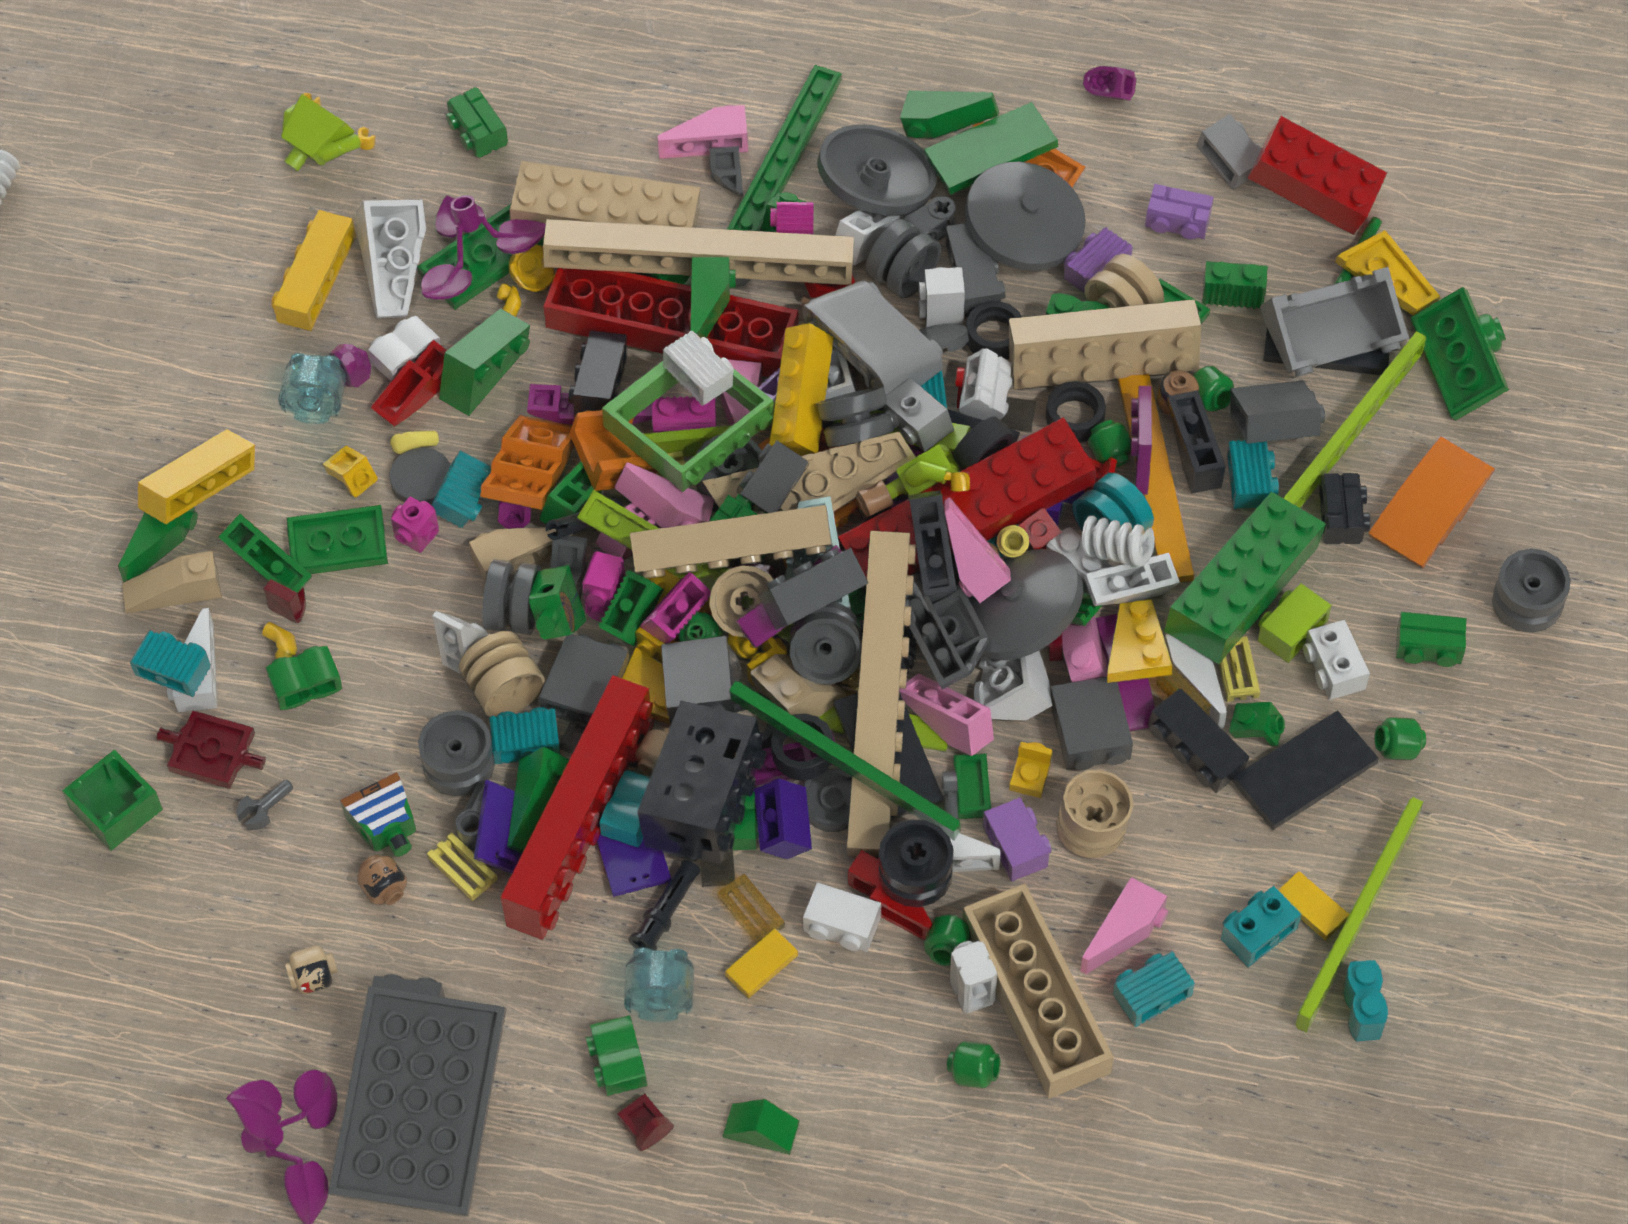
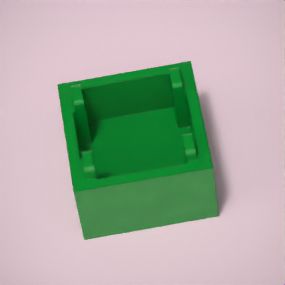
(112, 800)

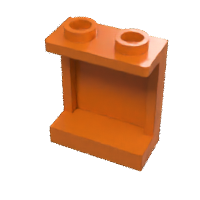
(601, 451)

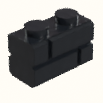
(1342, 508)

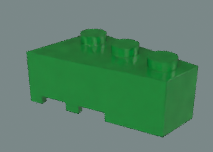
(481, 360)

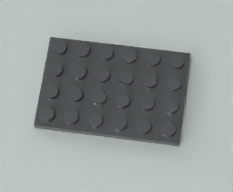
(418, 1101)

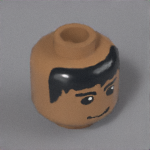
(1174, 383)
(381, 880)

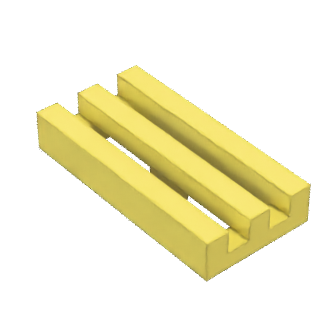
(1241, 691)
(445, 848)

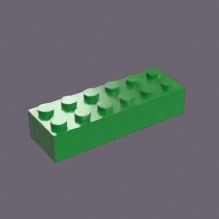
(1244, 577)

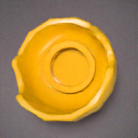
(529, 271)

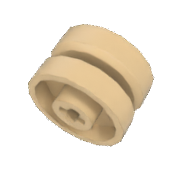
(1124, 283)
(729, 591)

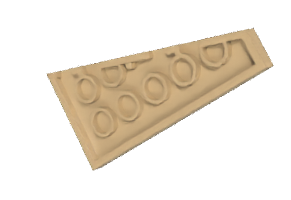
(831, 472)

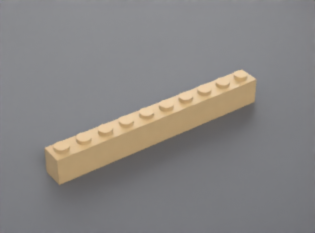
(671, 251)
(880, 684)

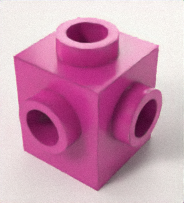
(415, 524)

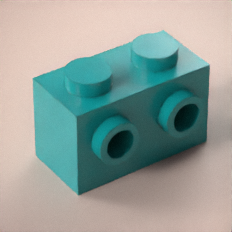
(1260, 925)

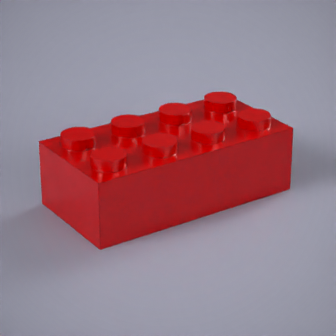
(1317, 175)

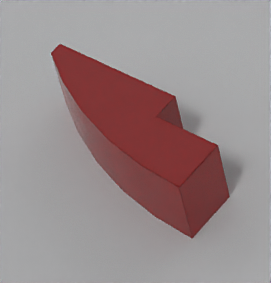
(412, 386)
(864, 877)

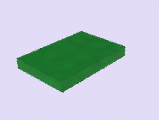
(338, 539)

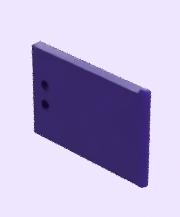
(495, 828)
(631, 863)

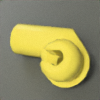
(410, 440)

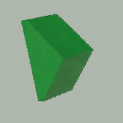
(761, 1125)

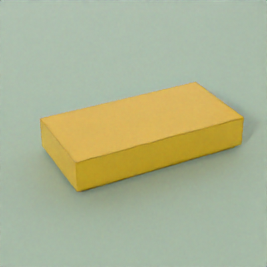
(1315, 906)
(761, 963)

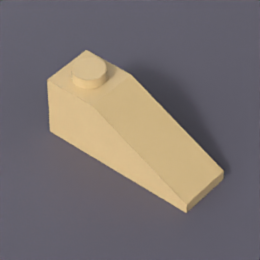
(511, 545)
(174, 583)

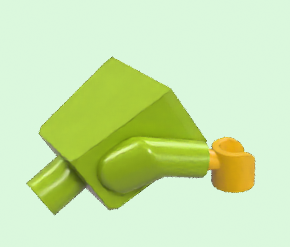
(319, 134)
(926, 471)

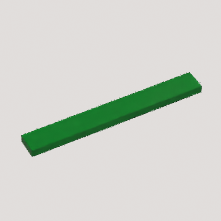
(787, 148)
(844, 759)

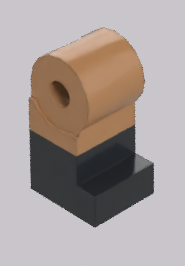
(873, 501)

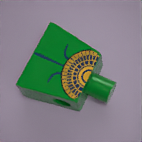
(559, 609)

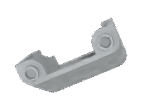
(1335, 322)
(874, 336)

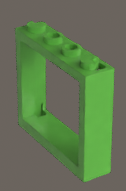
(655, 384)

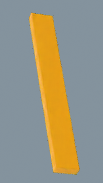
(1161, 495)

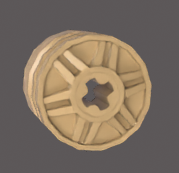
(501, 673)
(1094, 813)

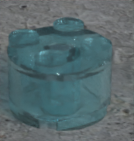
(312, 387)
(659, 984)

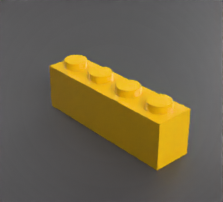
(313, 270)
(801, 386)
(196, 476)

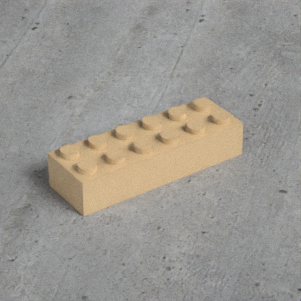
(593, 196)
(1104, 344)
(731, 539)
(1039, 992)

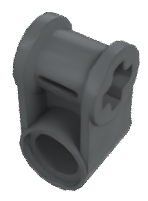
(933, 219)

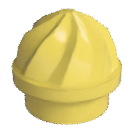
(1012, 541)

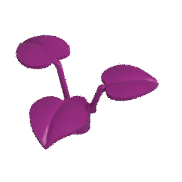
(464, 215)
(258, 1110)

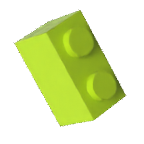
(1289, 623)

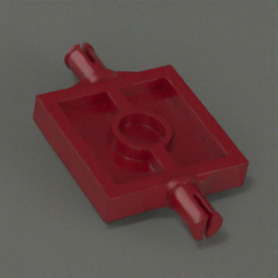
(211, 749)

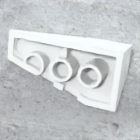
(390, 249)
(1014, 687)

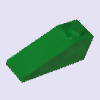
(942, 112)
(709, 291)
(568, 496)
(154, 541)
(263, 554)
(535, 784)

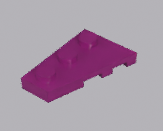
(1142, 436)

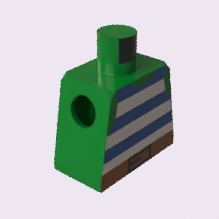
(382, 815)

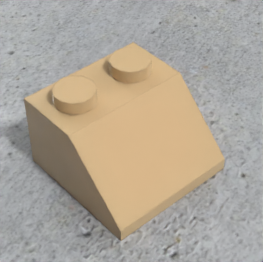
(790, 691)

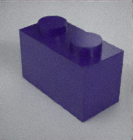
(783, 819)

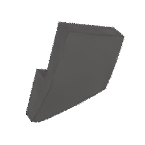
(726, 168)

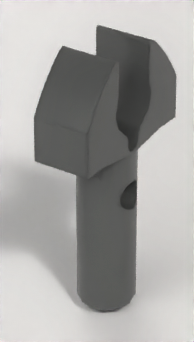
(950, 790)
(262, 806)

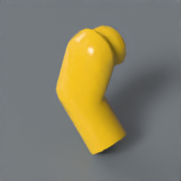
(511, 298)
(284, 640)
(741, 646)

